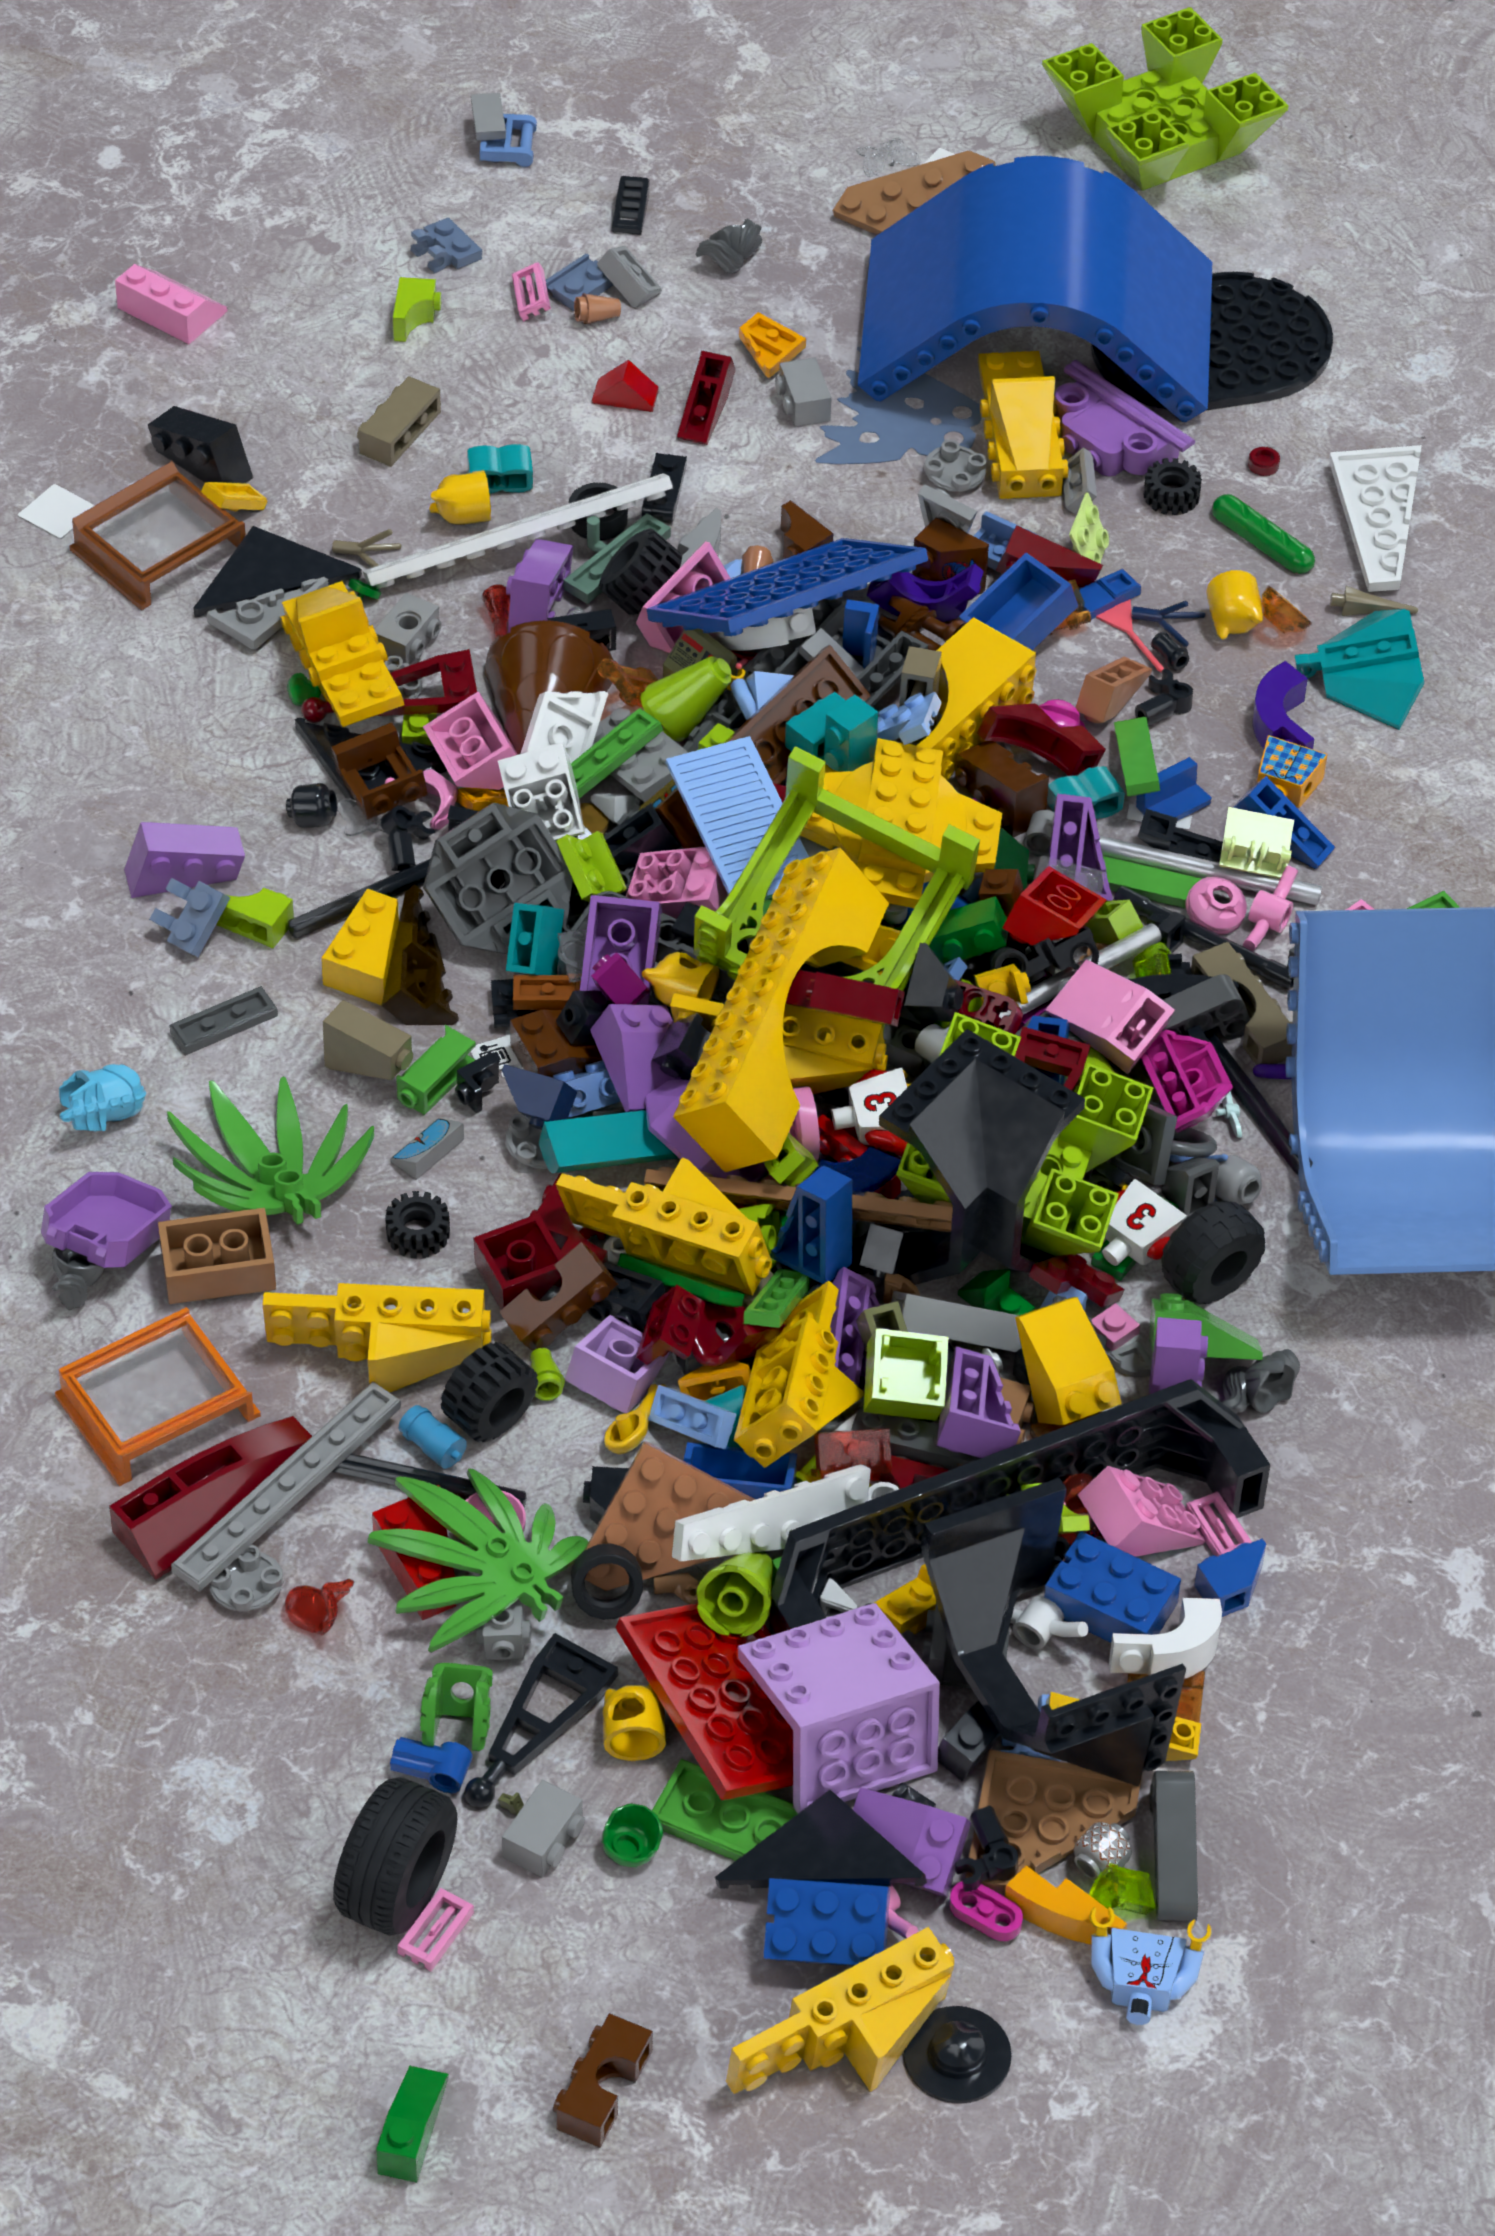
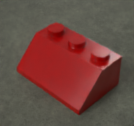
(1052, 909)

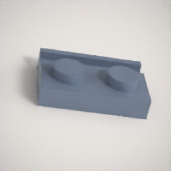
(576, 279)

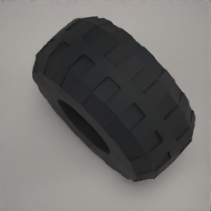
(1213, 1252)

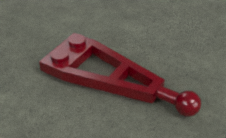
(457, 683)
(1053, 1054)

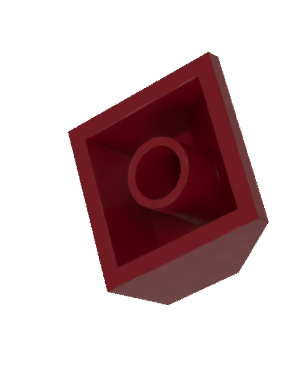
(518, 1259)

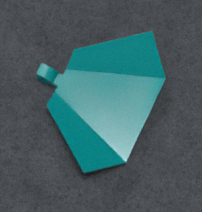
(1371, 666)

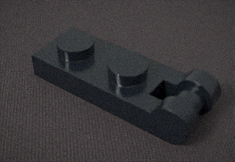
(675, 468)

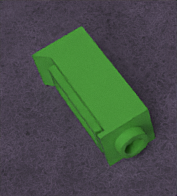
(434, 1071)

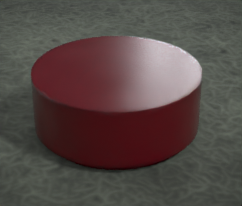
(1264, 461)

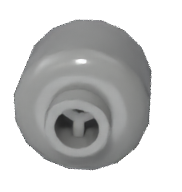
(1238, 1181)

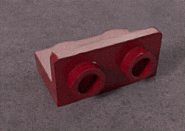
(671, 1325)

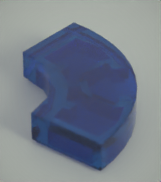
(867, 1171)

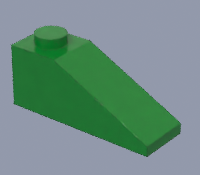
(410, 2124)

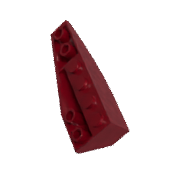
(191, 1497)

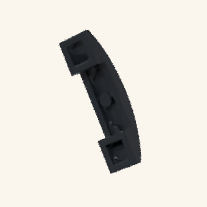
(1161, 833)

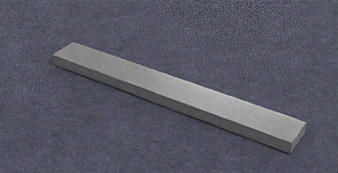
(285, 1486)

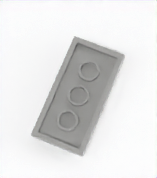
(646, 769)

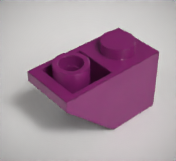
(618, 981)

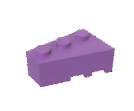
(538, 581)
(1077, 836)
(1177, 1353)
(974, 1411)

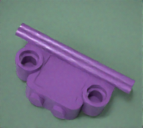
(1113, 425)

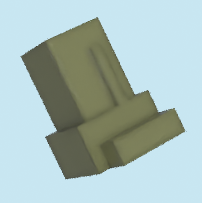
(511, 1803)

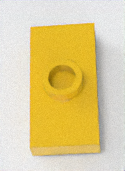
(234, 496)

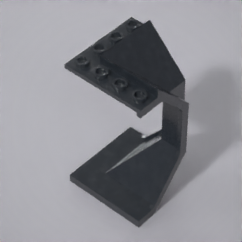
(984, 1134)
(977, 1571)

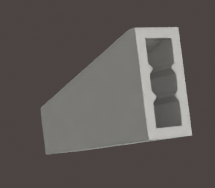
(959, 1321)

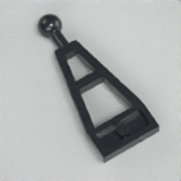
(571, 1667)

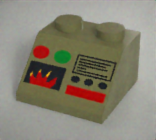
(694, 647)

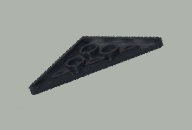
(266, 564)
(322, 738)
(823, 1846)

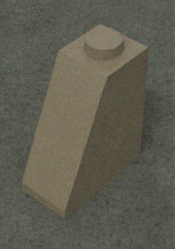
(364, 1043)

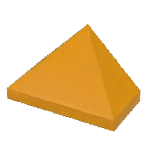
(712, 1381)

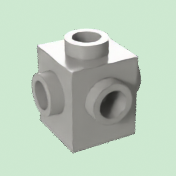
(506, 1634)

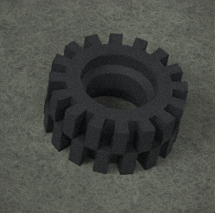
(1172, 498)
(417, 1209)

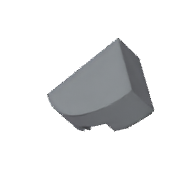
(1131, 1360)

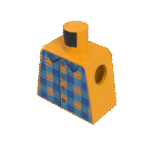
(1292, 768)

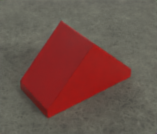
(626, 388)

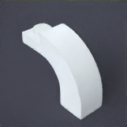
(773, 634)
(1191, 1643)

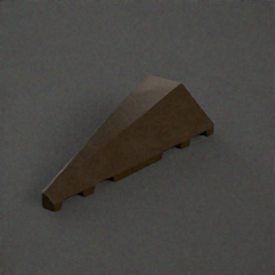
(416, 970)

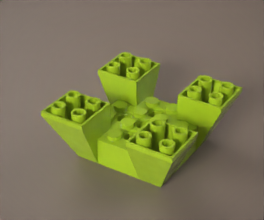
(1166, 117)
(1061, 1208)

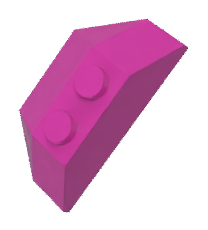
(1186, 1077)

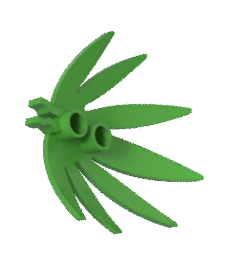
(272, 1178)
(506, 1562)

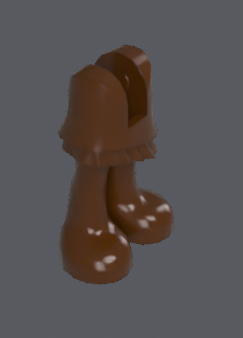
(916, 618)

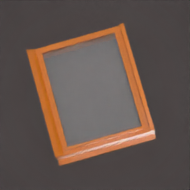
(149, 1391)

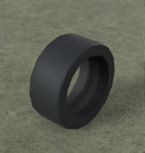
(609, 525)
(606, 1608)

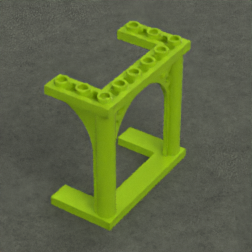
(952, 864)

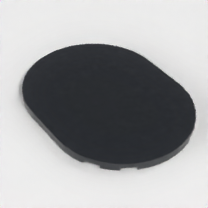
(1261, 343)

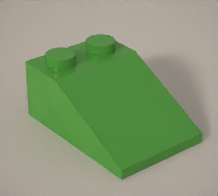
(1223, 1338)

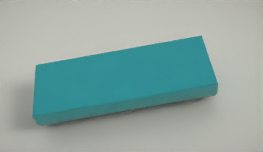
(600, 1142)

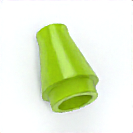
(549, 1376)

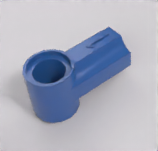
(441, 1766)

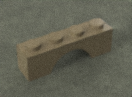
(1266, 1031)

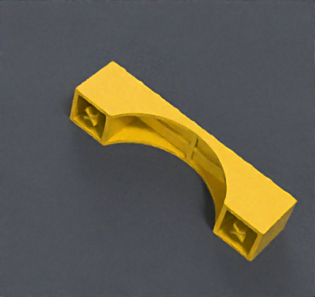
(976, 672)
(741, 1087)

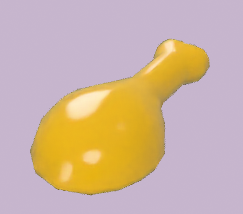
(631, 1427)

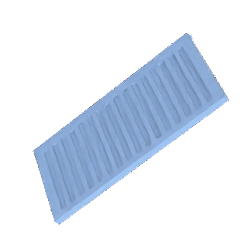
(730, 804)

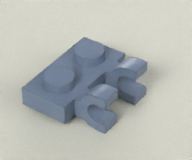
(446, 245)
(197, 918)

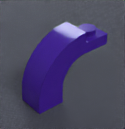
(946, 597)
(1275, 696)

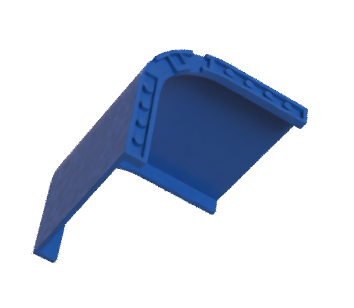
(1040, 250)

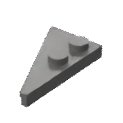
(260, 617)

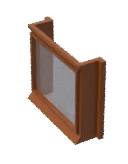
(150, 532)

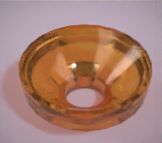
(1282, 612)

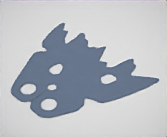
(898, 423)

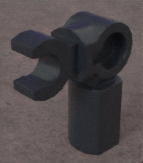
(1173, 698)
(399, 825)
(1000, 1857)

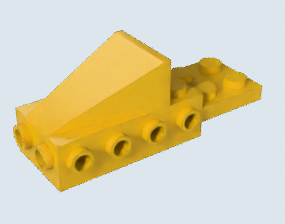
(1021, 425)
(341, 652)
(811, 1054)
(681, 1228)
(397, 1343)
(795, 1382)
(861, 2012)

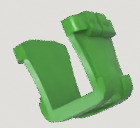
(440, 1700)

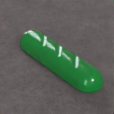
(1263, 534)

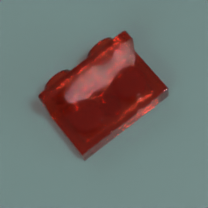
(850, 1448)

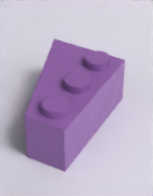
(183, 854)

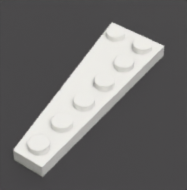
(767, 1520)

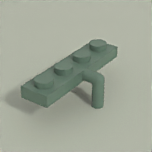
(585, 580)

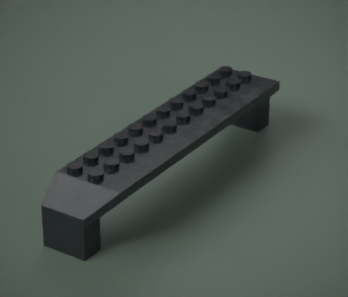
(1168, 1430)

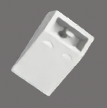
(544, 785)

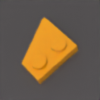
(770, 342)

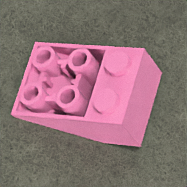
(677, 878)
(1111, 1013)
(1139, 1513)

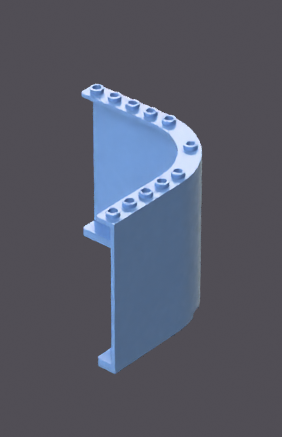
(1395, 1087)

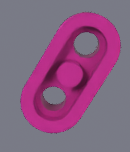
(988, 1910)

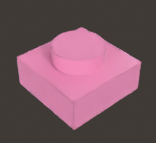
(1116, 1326)

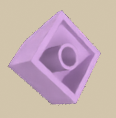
(608, 1365)

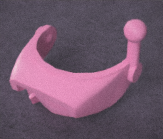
(442, 788)

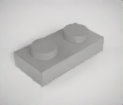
(1080, 480)

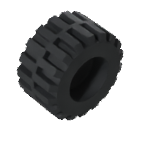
(639, 570)
(489, 1392)

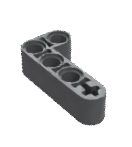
(1209, 1005)
(1175, 1845)

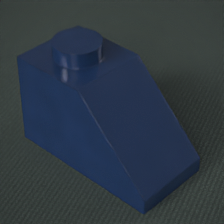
(539, 1096)

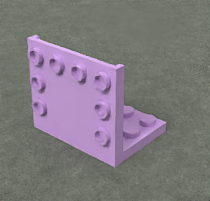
(854, 1700)

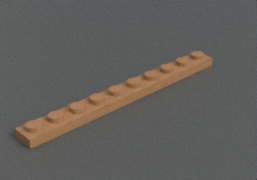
(869, 1208)

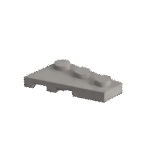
(939, 504)

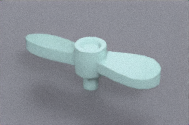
(1231, 1112)

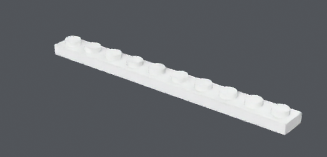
(505, 535)

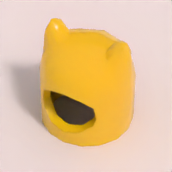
(463, 498)
(1234, 602)
(683, 976)
(633, 1723)

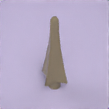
(1358, 602)

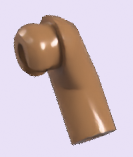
(680, 1584)

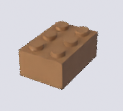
(217, 1255)

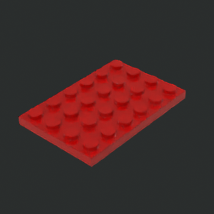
(712, 1699)

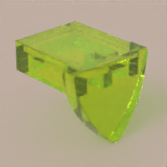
(1152, 961)
(1124, 1890)

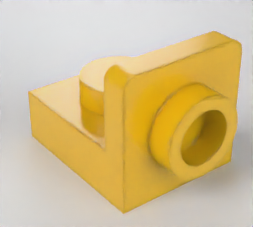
(1005, 981)

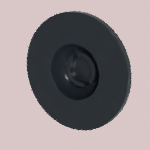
(959, 2055)

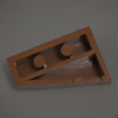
(1003, 784)

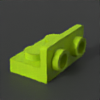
(591, 865)

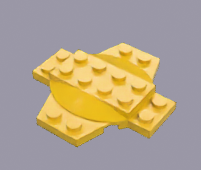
(910, 792)

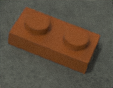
(542, 991)

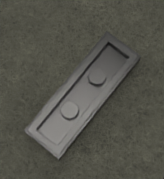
(223, 1020)

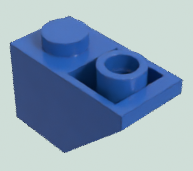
(1231, 1576)

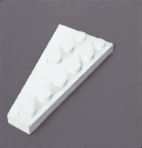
(1377, 504)

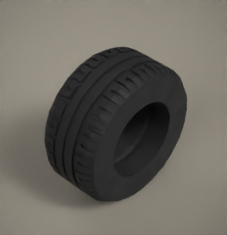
(395, 1856)

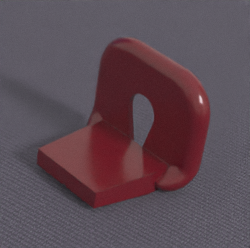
(746, 1338)

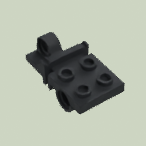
(1046, 953)

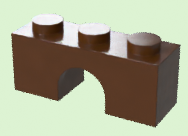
(583, 1285)
(615, 2051)

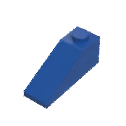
(1307, 841)

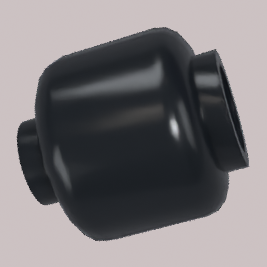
(312, 805)

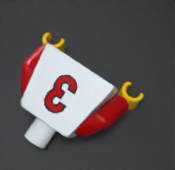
(867, 1100)
(1140, 1225)

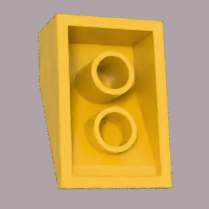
(1066, 1363)

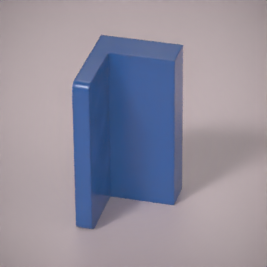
(860, 629)
(1178, 792)

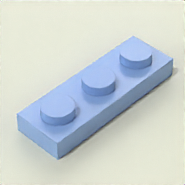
(692, 1417)

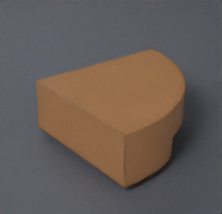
(897, 1283)

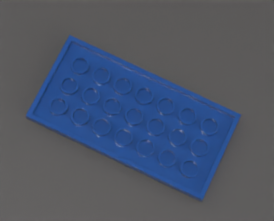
(787, 586)

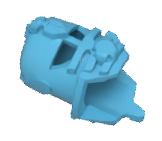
(101, 1097)

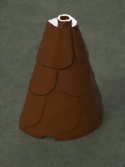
(539, 660)

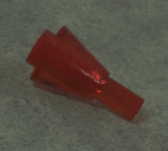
(498, 607)

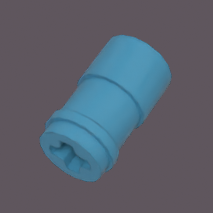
(432, 1436)

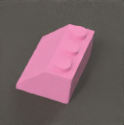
(166, 303)
(696, 573)
(471, 743)

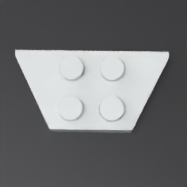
(565, 719)

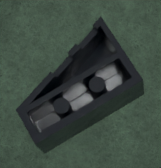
(201, 445)
(682, 1047)

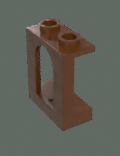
(369, 750)

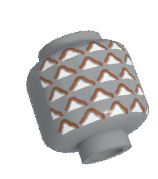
(1101, 1846)

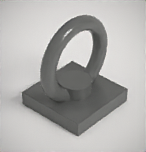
(1155, 1143)

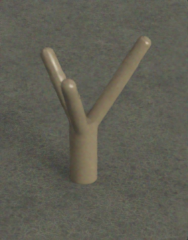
(359, 548)

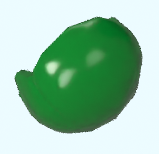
(632, 1835)

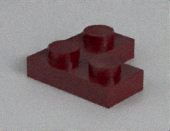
(1071, 1270)

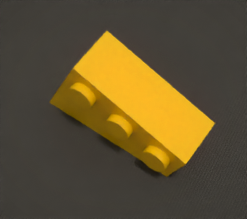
(363, 948)

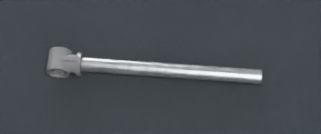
(1039, 837)
(933, 1036)

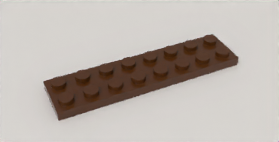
(767, 729)

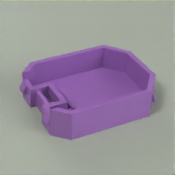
(106, 1218)

